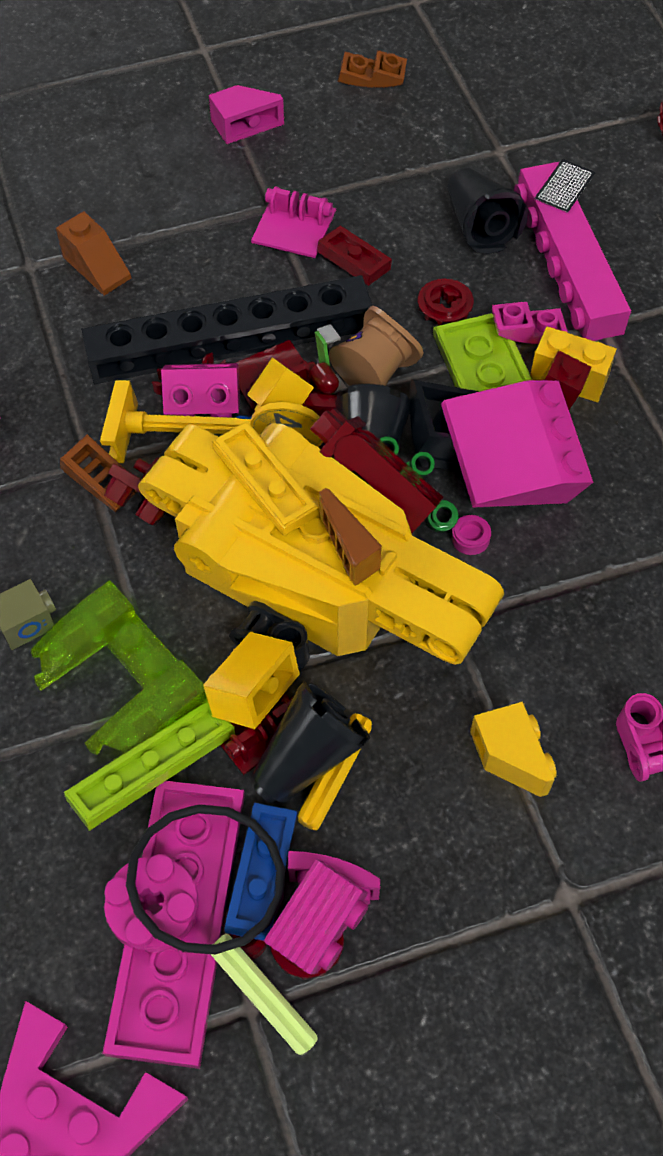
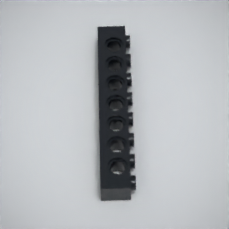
(225, 328)

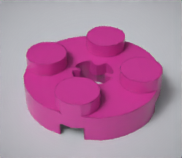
(154, 876)

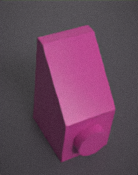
(245, 112)

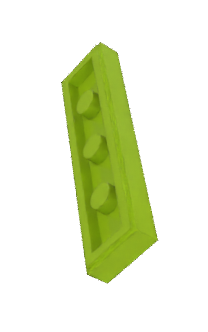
(147, 765)

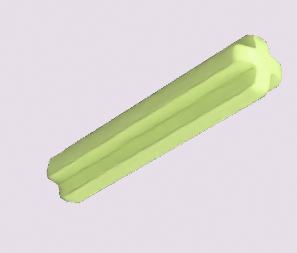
(266, 998)

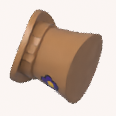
(375, 351)

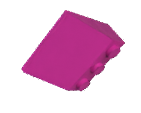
(517, 445)

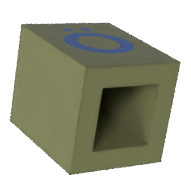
(25, 613)

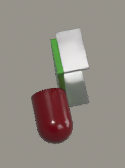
(321, 373)

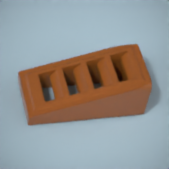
(75, 456)
(353, 542)

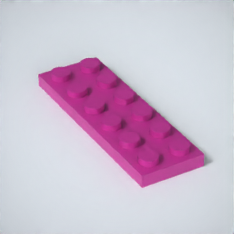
(167, 994)

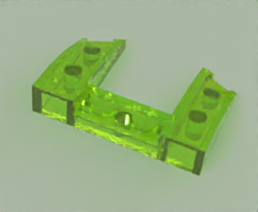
(111, 621)

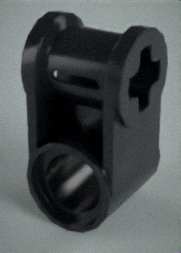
(270, 623)

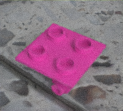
(293, 223)

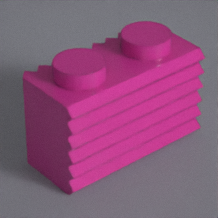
(317, 918)

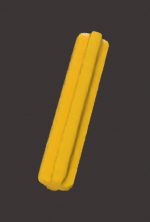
(328, 786)

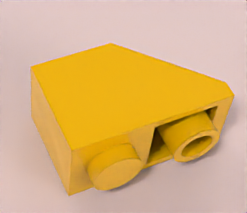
(511, 748)

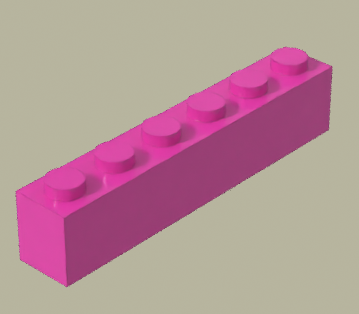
(574, 260)

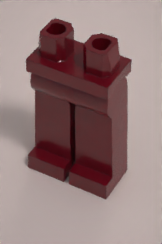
(376, 465)

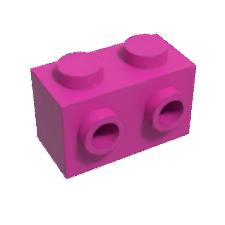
(201, 389)

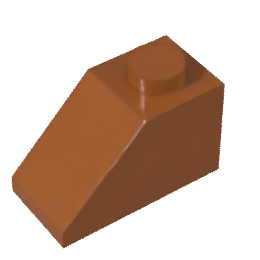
(92, 253)

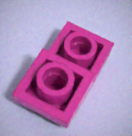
(520, 324)
(301, 862)

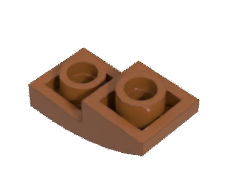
(383, 71)

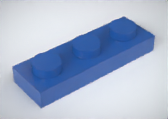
(256, 872)

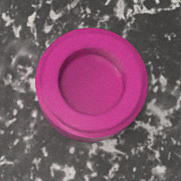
(471, 535)

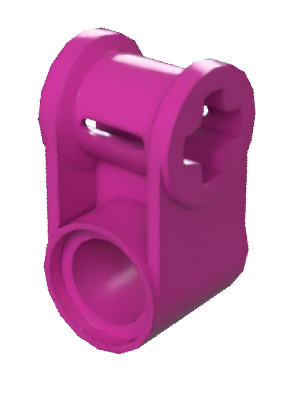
(642, 741)

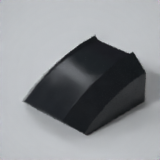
(429, 424)

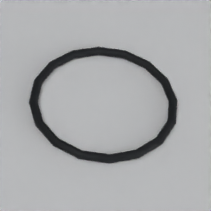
(197, 947)

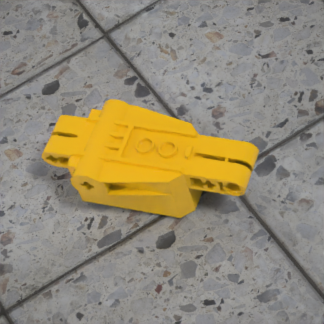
(242, 553)

